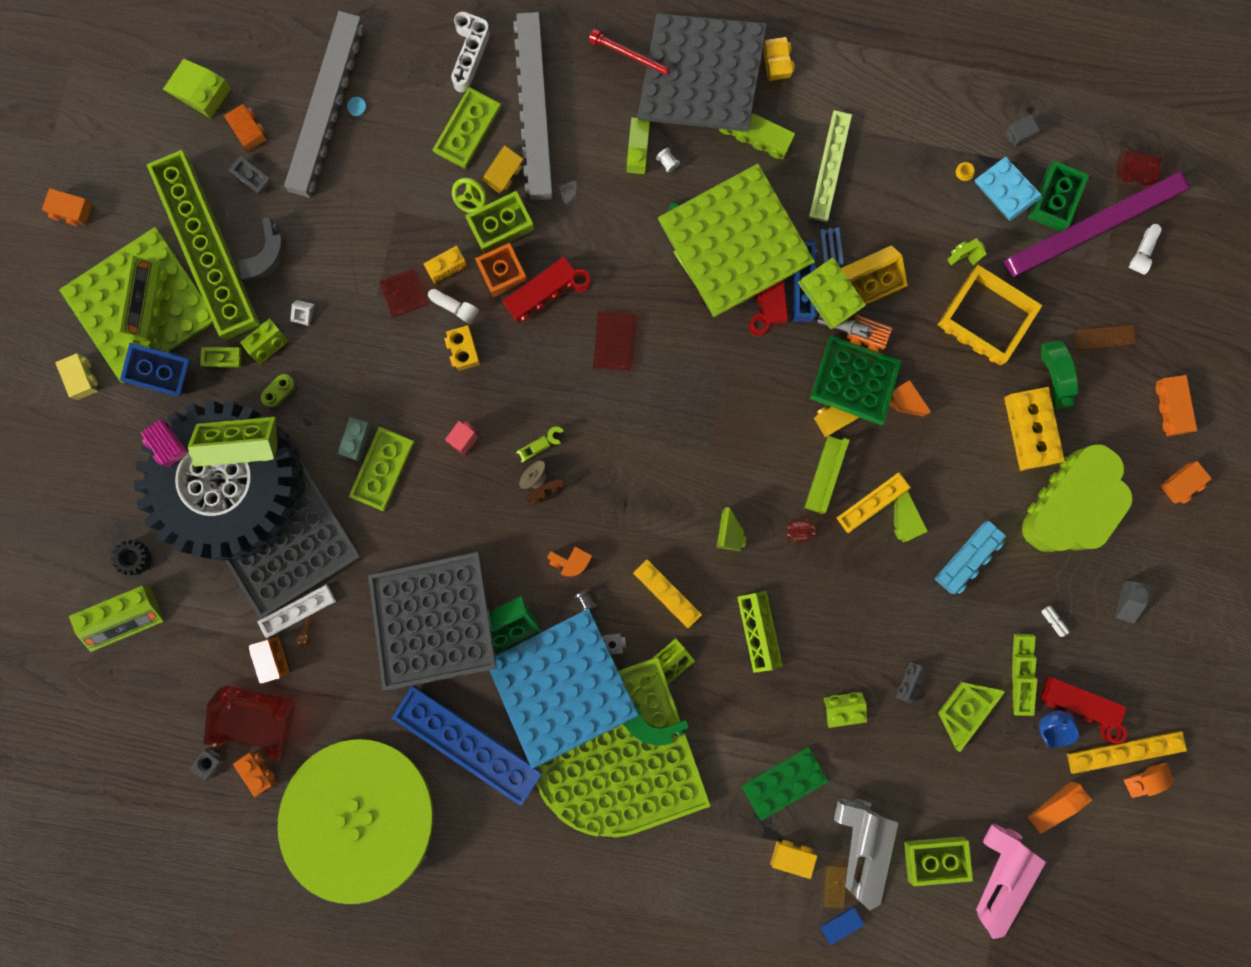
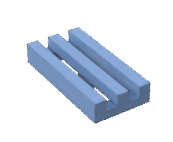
(830, 231)

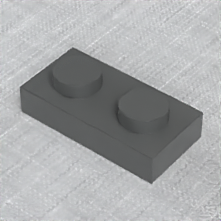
(250, 175)

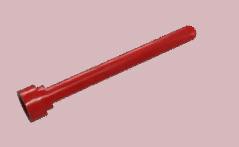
(598, 38)

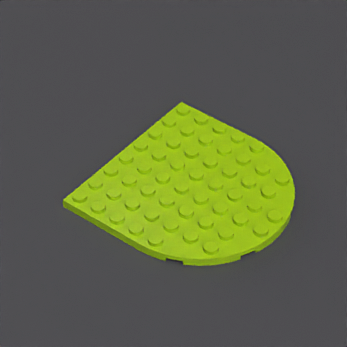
(620, 782)

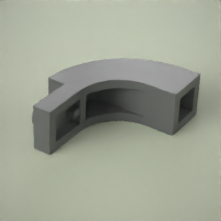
(268, 259)

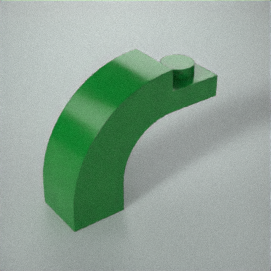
(1062, 372)
(654, 735)

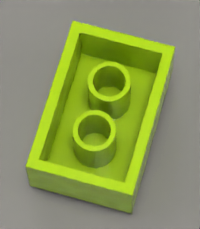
(500, 222)
(831, 293)
(938, 861)

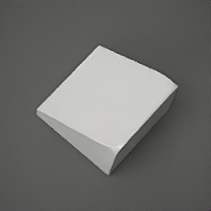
(302, 312)

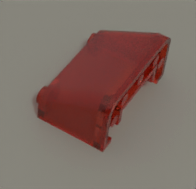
(249, 719)

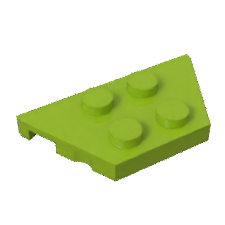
(967, 710)

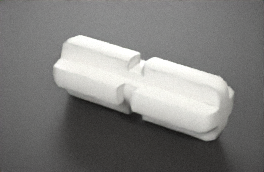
(1057, 624)

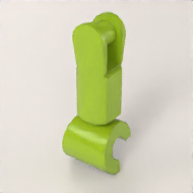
(540, 444)

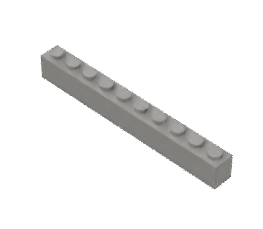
(324, 104)
(534, 106)

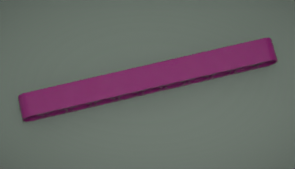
(1097, 224)

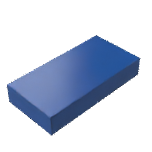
(841, 925)

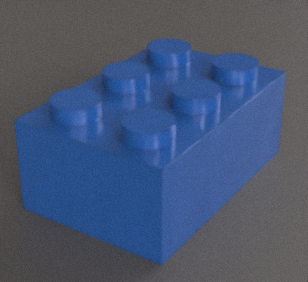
(156, 369)

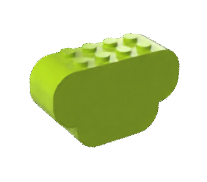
(1079, 503)

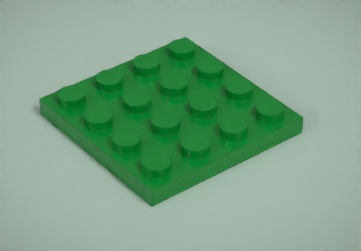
(855, 380)

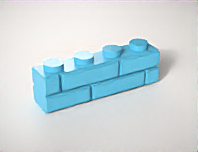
(970, 558)

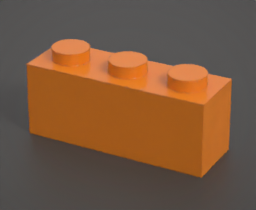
(1176, 405)

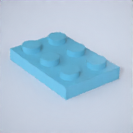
(1008, 189)

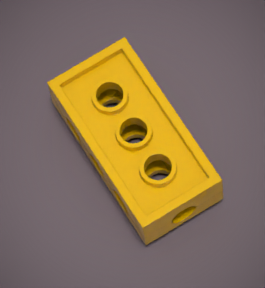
(1045, 424)

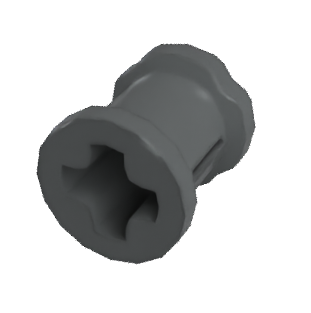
(585, 600)

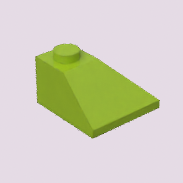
(730, 532)

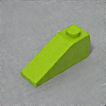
(637, 146)
(907, 519)

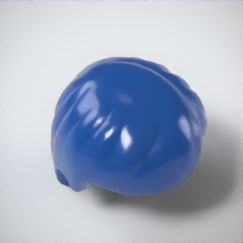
(1058, 729)

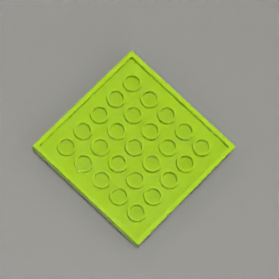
(736, 240)
(98, 297)

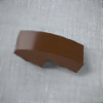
(539, 494)

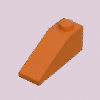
(1060, 807)

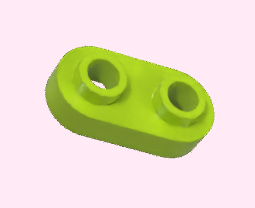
(279, 393)

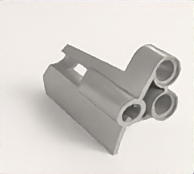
(872, 839)

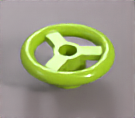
(472, 192)

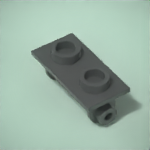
(914, 675)

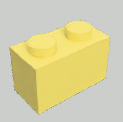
(77, 376)

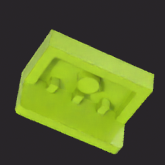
(973, 250)
(264, 341)
(845, 709)

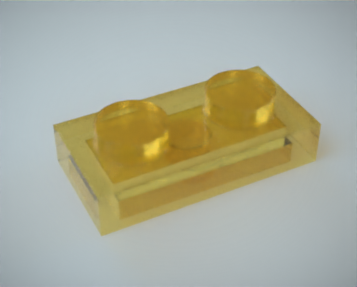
(834, 886)

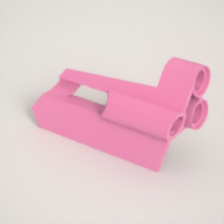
(1014, 870)

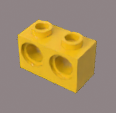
(465, 347)

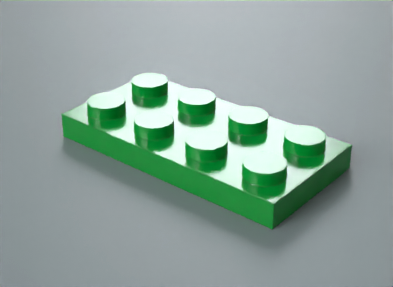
(784, 783)

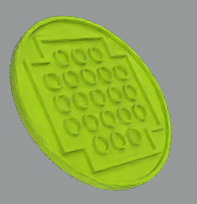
(355, 821)

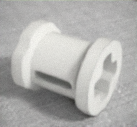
(667, 160)

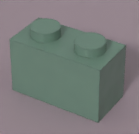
(355, 439)

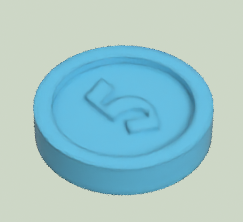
(356, 106)

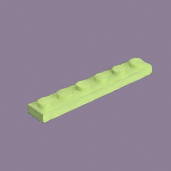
(830, 166)

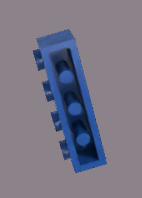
(802, 307)

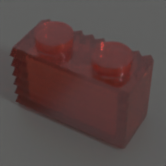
(1139, 168)

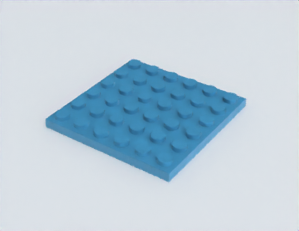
(562, 689)

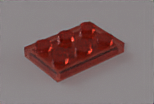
(614, 341)

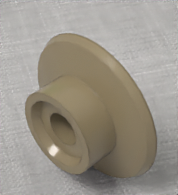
(533, 476)

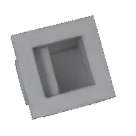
(620, 643)

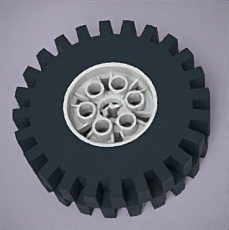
(211, 528)

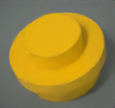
(965, 171)

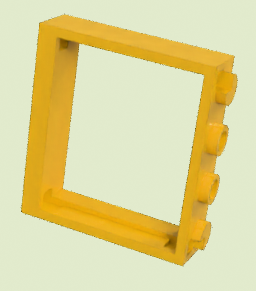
(1004, 290)

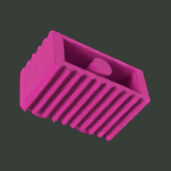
(164, 443)

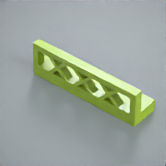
(826, 474)
(763, 631)
(669, 660)

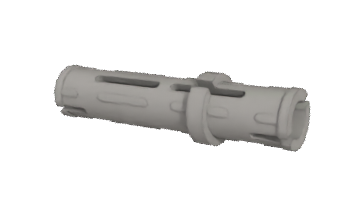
(852, 327)

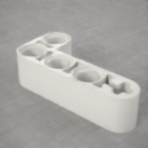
(468, 54)

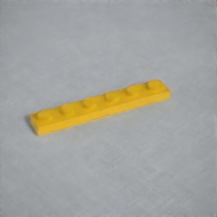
(1126, 752)

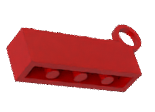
(543, 288)
(773, 309)
(1087, 705)

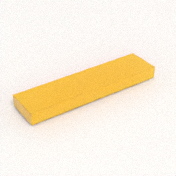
(873, 502)

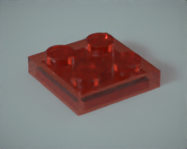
(403, 293)

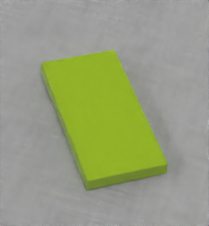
(467, 128)
(381, 469)

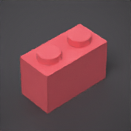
(462, 437)

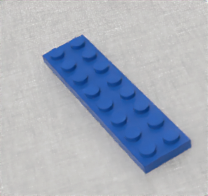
(467, 745)

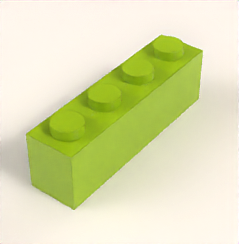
(765, 136)

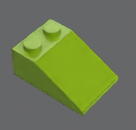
(198, 87)

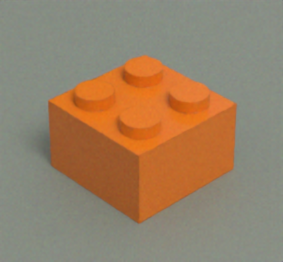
(501, 270)

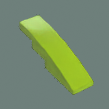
(1023, 675)

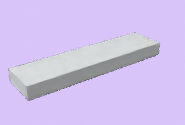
(296, 611)

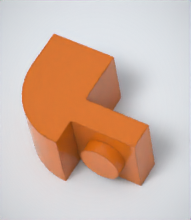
(574, 565)
(1151, 782)

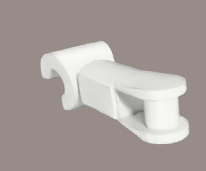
(1140, 261)
(464, 311)

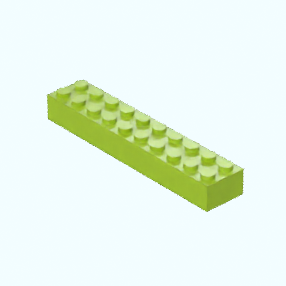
(203, 245)

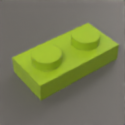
(221, 357)

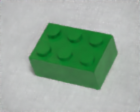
(1060, 195)

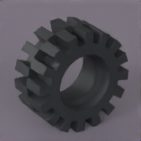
(120, 552)

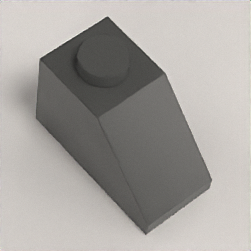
(1132, 601)

